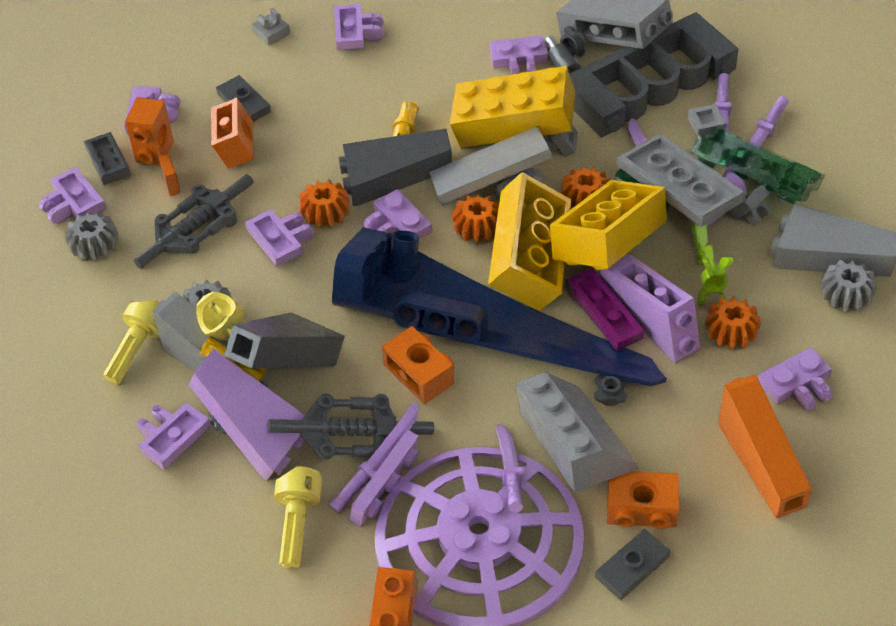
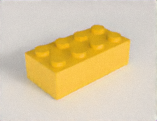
(510, 104)
(608, 224)
(522, 242)

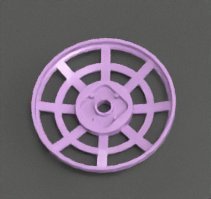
(485, 549)

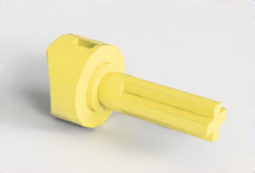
(220, 318)
(142, 324)
(293, 493)

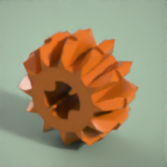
(582, 184)
(324, 203)
(475, 218)
(732, 323)

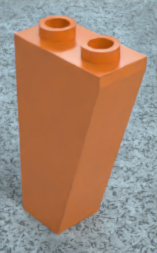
(763, 446)

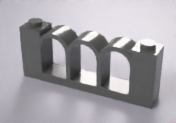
(691, 35)

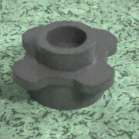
(574, 41)
(607, 396)

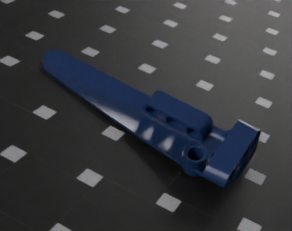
(398, 282)

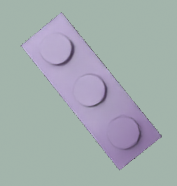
(385, 479)

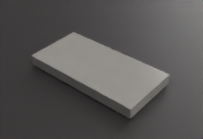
(490, 165)
(687, 181)

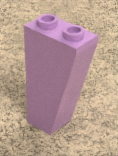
(657, 305)
(243, 411)

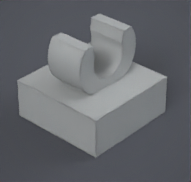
(271, 27)
(705, 119)
(564, 141)
(751, 205)

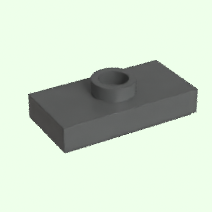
(251, 100)
(107, 158)
(632, 564)

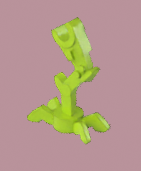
(713, 277)

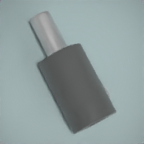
(561, 56)

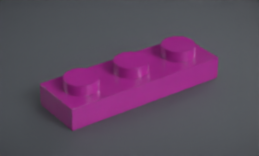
(605, 309)

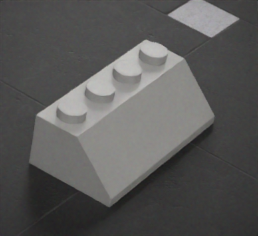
(572, 431)

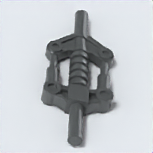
(177, 239)
(315, 425)

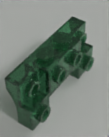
(751, 160)

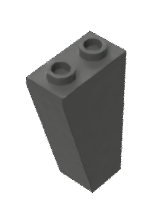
(392, 163)
(283, 342)

